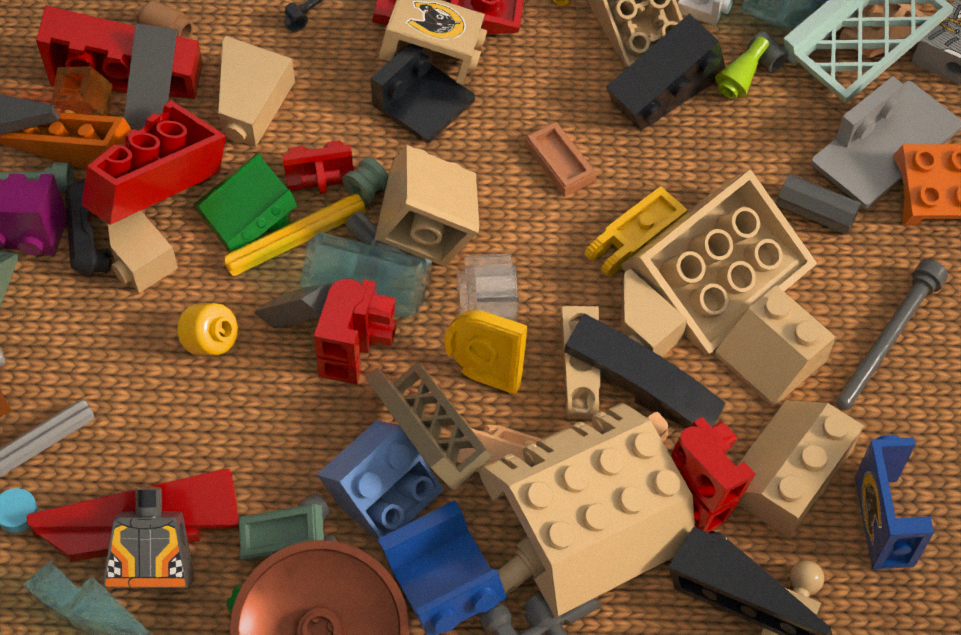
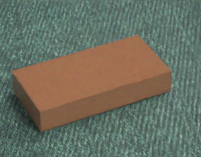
(560, 158)

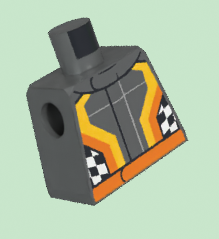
(148, 546)

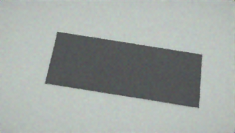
(149, 73)

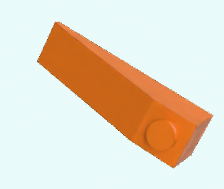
(71, 139)

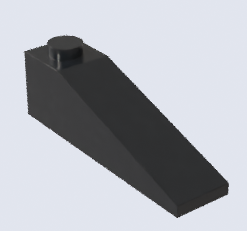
(728, 579)

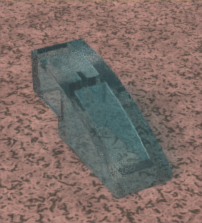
(84, 608)

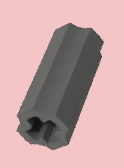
(818, 203)

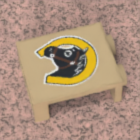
(438, 28)

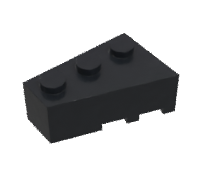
(668, 73)

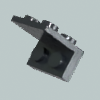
(418, 93)

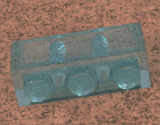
(394, 272)

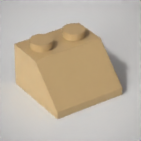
(775, 346)

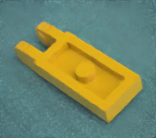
(636, 229)

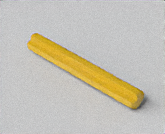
(292, 235)

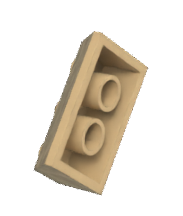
(796, 461)

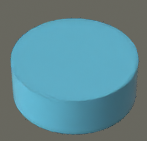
(14, 508)

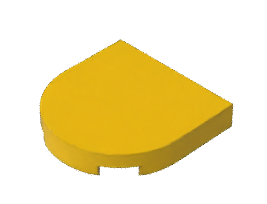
(488, 348)

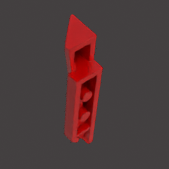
(85, 527)

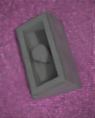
(295, 305)

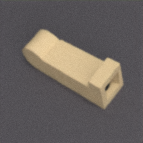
(580, 378)

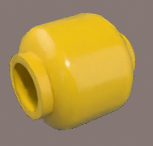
(207, 329)

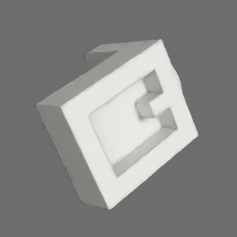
(705, 10)

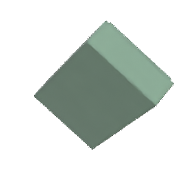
(274, 530)

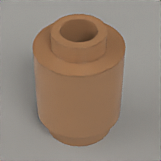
(164, 16)

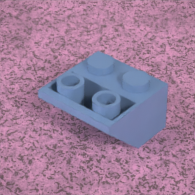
(381, 479)

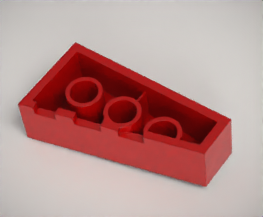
(153, 164)

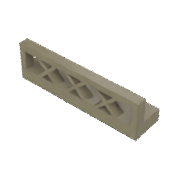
(416, 426)

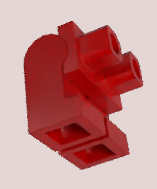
(348, 325)
(710, 473)

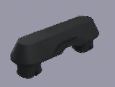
(83, 255)

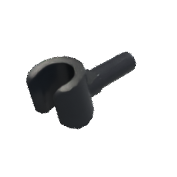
(296, 17)

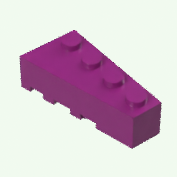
(31, 214)

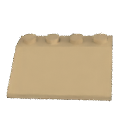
(722, 259)

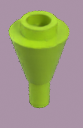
(737, 76)

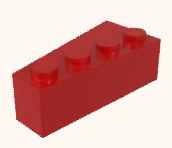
(106, 46)

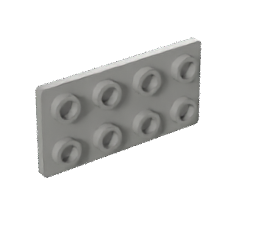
(873, 130)

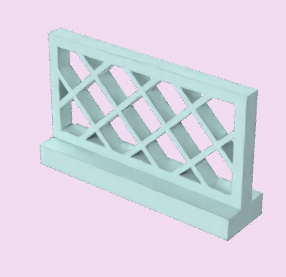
(835, 14)

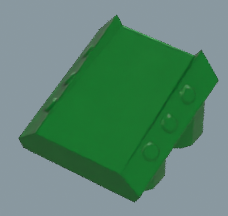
(246, 204)

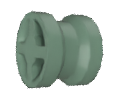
(366, 180)

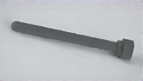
(927, 278)

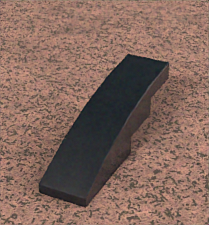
(643, 373)

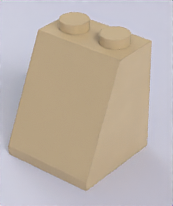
(428, 206)

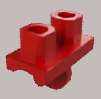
(318, 166)

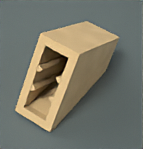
(251, 89)

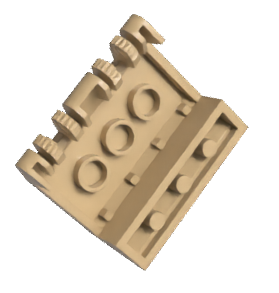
(596, 504)

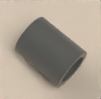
(773, 56)

